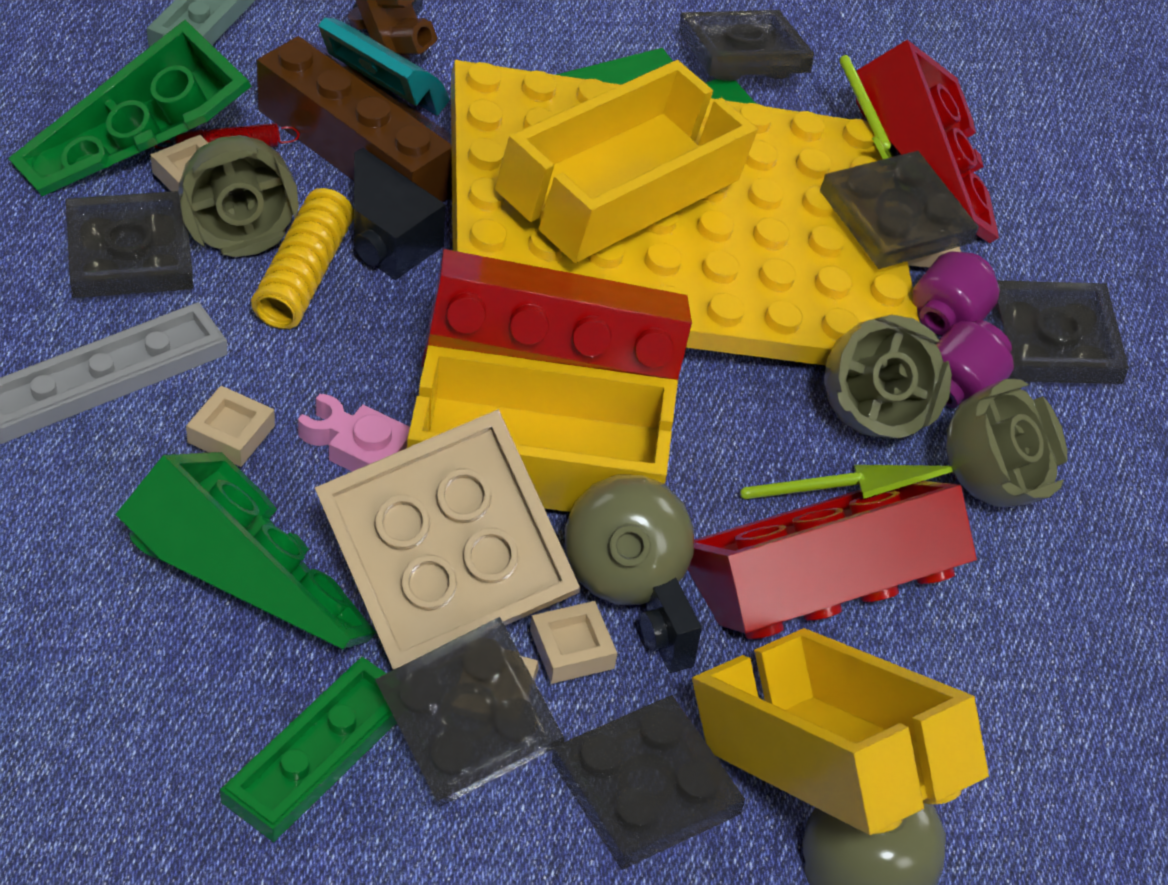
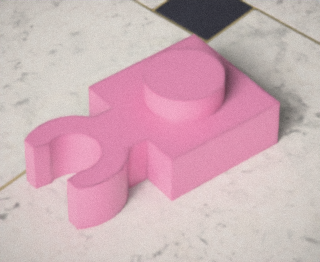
(352, 438)

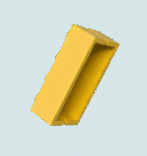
(624, 160)
(563, 418)
(843, 729)

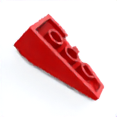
(928, 114)

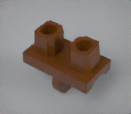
(394, 25)

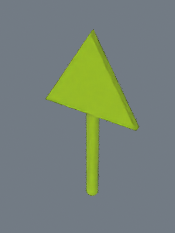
(880, 139)
(870, 478)

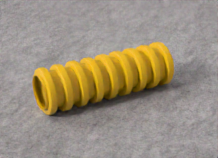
(302, 259)

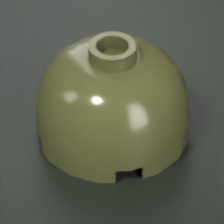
(237, 195)
(887, 377)
(1006, 445)
(628, 538)
(847, 856)

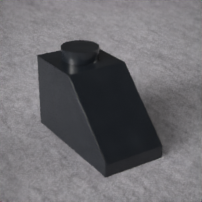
(393, 217)

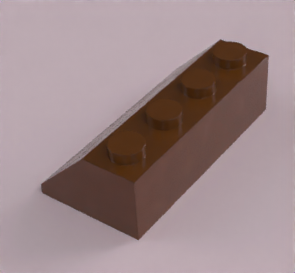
(345, 111)

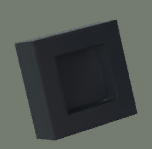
(671, 626)

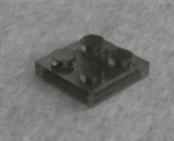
(745, 43)
(898, 209)
(127, 245)
(1061, 332)
(469, 711)
(647, 781)

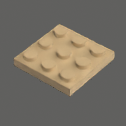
(447, 538)

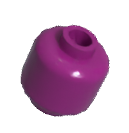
(955, 290)
(976, 357)

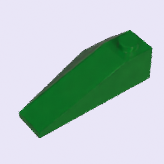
(148, 101)
(218, 527)

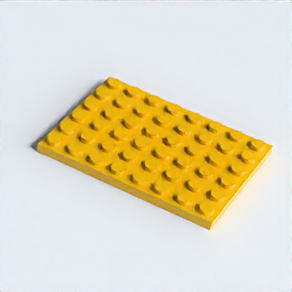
(759, 259)

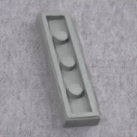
(107, 370)

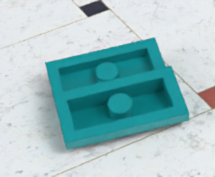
(383, 65)

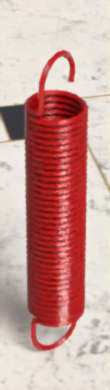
(267, 133)

